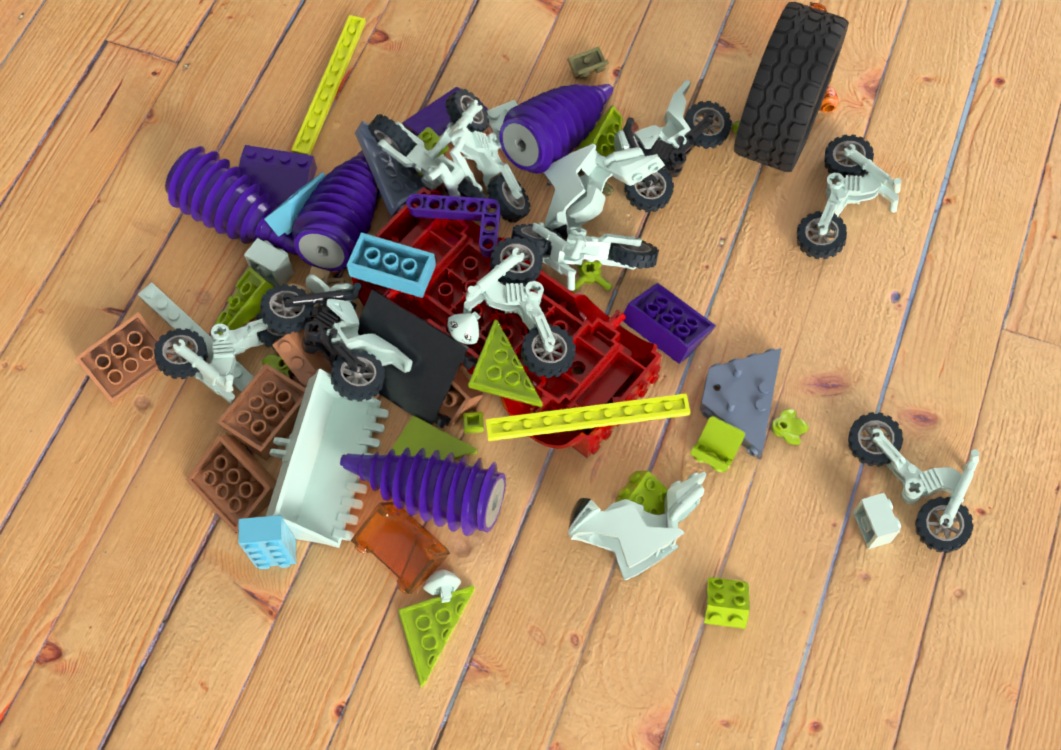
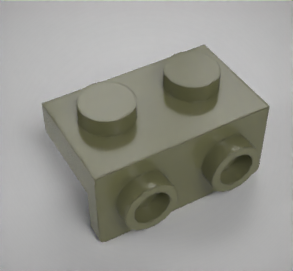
(587, 62)

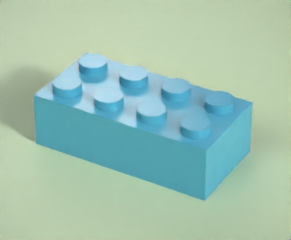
(391, 265)
(267, 541)

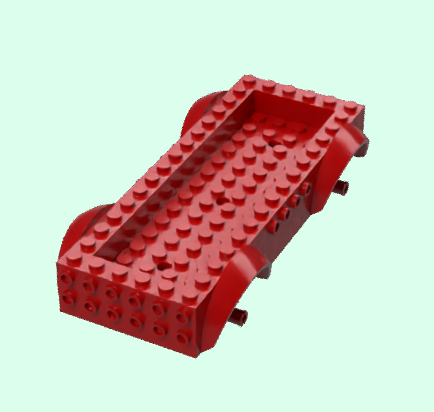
(613, 360)

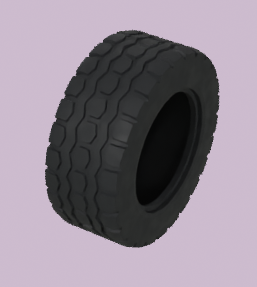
(790, 86)

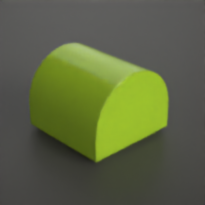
(473, 422)

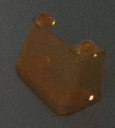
(400, 545)

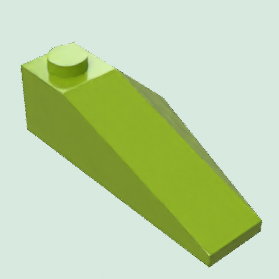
(604, 132)
(246, 300)

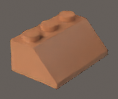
(300, 362)
(459, 399)

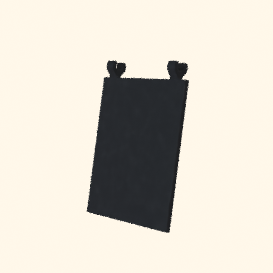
(432, 353)

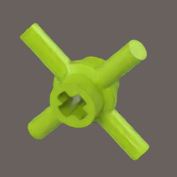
(589, 273)

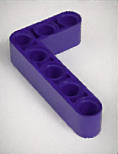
(461, 213)

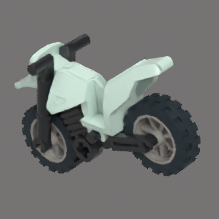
(672, 145)
(334, 333)

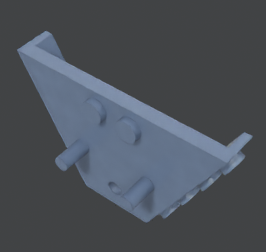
(392, 178)
(743, 395)

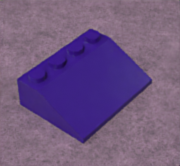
(431, 116)
(277, 171)
(667, 322)

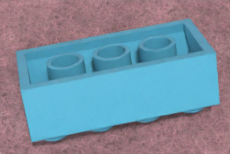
(283, 217)

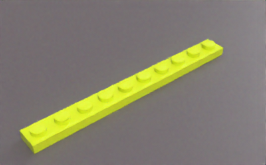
(329, 85)
(587, 417)

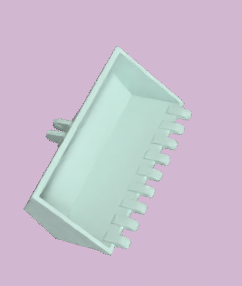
(312, 486)

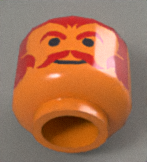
(830, 100)

